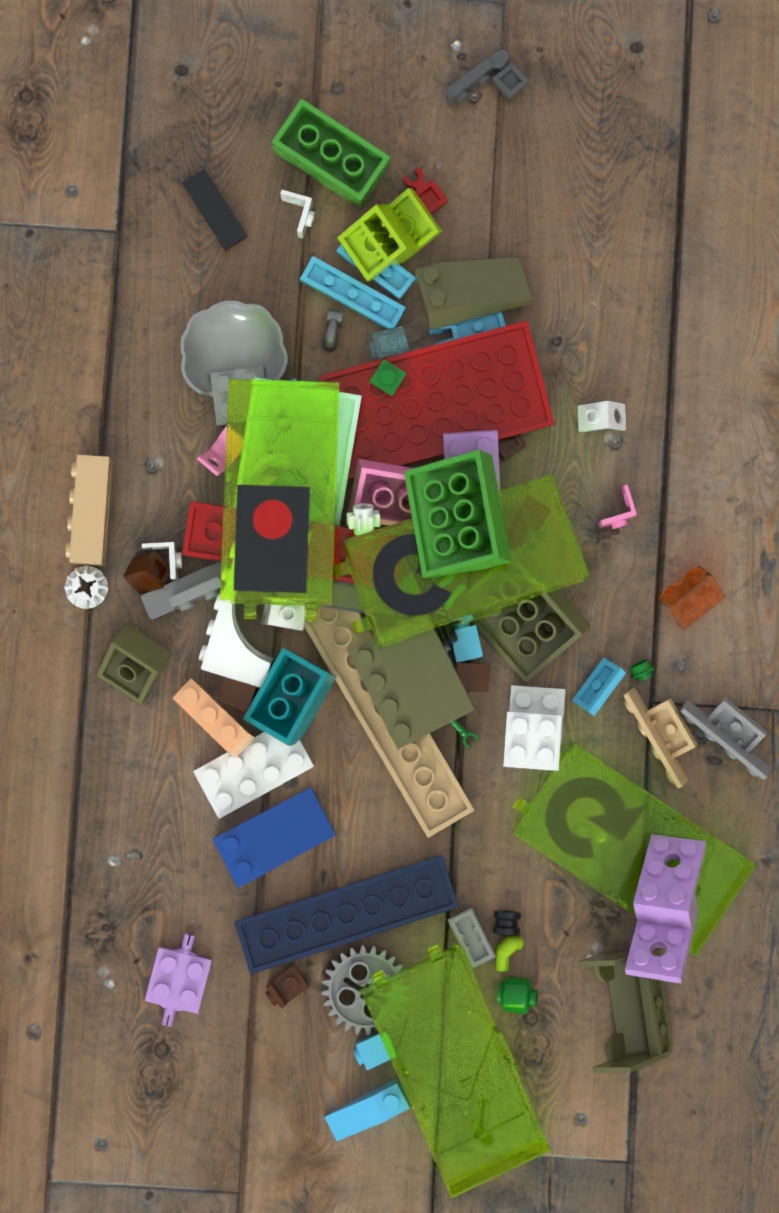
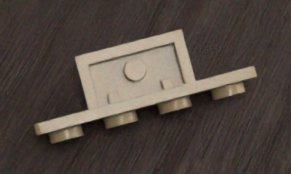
(665, 731)

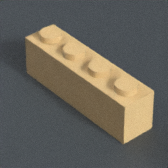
(90, 510)

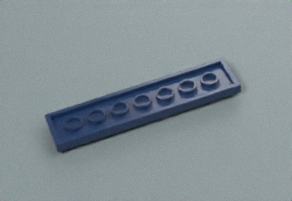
(346, 914)

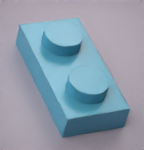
(598, 686)

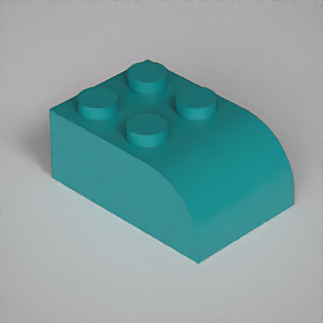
(289, 697)

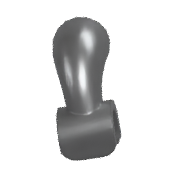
(330, 336)

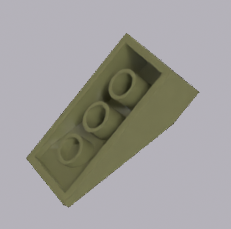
(471, 289)

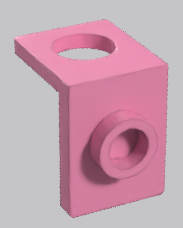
(216, 453)
(621, 520)

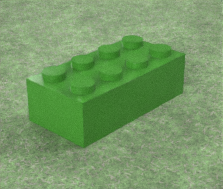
(331, 153)

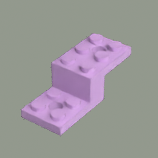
(665, 908)

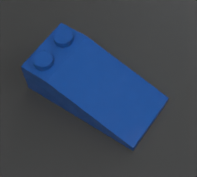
(274, 837)

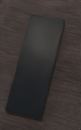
(214, 210)

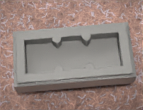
(471, 937)

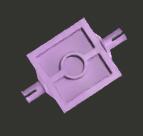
(178, 979)

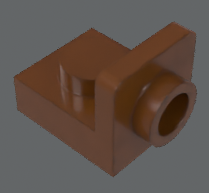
(286, 986)

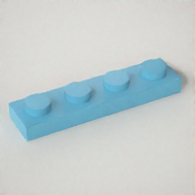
(352, 293)

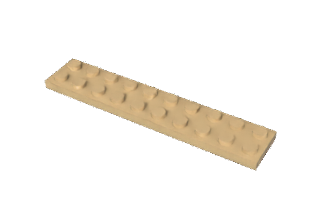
(417, 767)

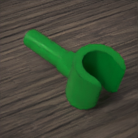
(463, 732)

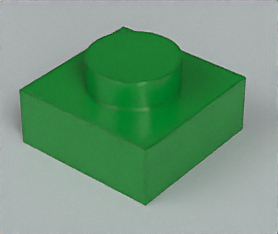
(388, 378)

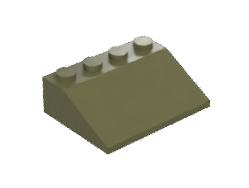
(533, 631)
(412, 685)

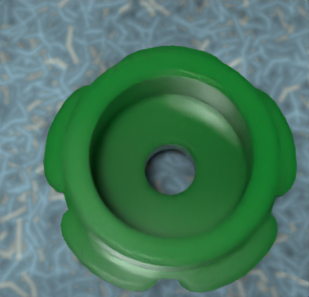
(641, 670)

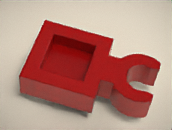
(427, 192)

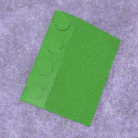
(457, 515)

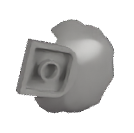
(228, 344)

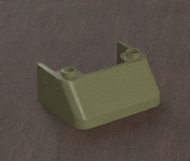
(638, 1012)

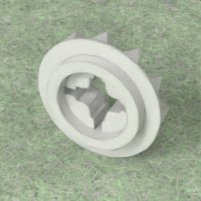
(98, 590)

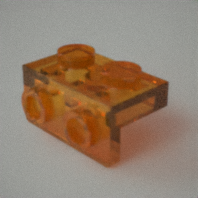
(692, 596)

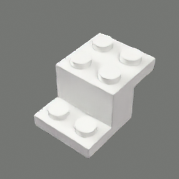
(534, 728)

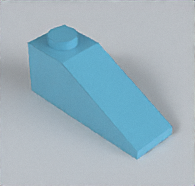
(368, 1110)

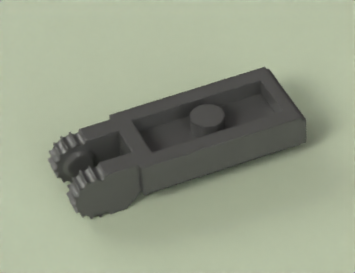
(478, 76)

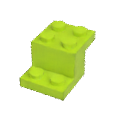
(389, 234)

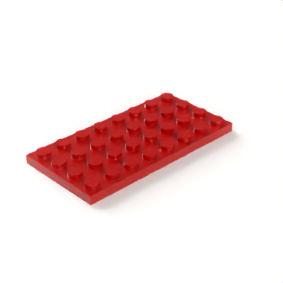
(448, 388)

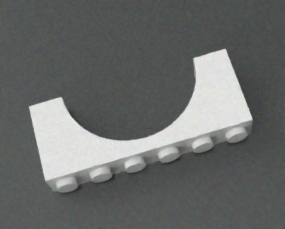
(230, 652)

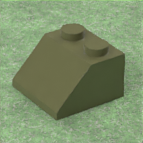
(134, 663)

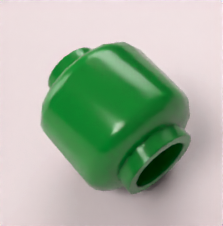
(517, 995)

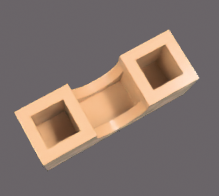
(213, 718)

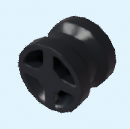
(506, 922)

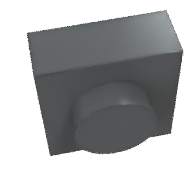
(510, 81)

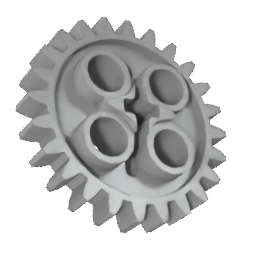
(353, 1012)

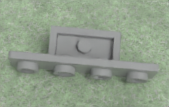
(184, 592)
(732, 731)

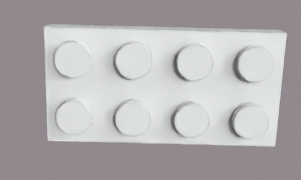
(257, 770)

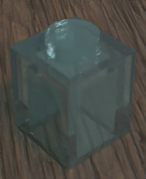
(388, 343)

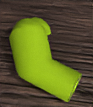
(505, 949)

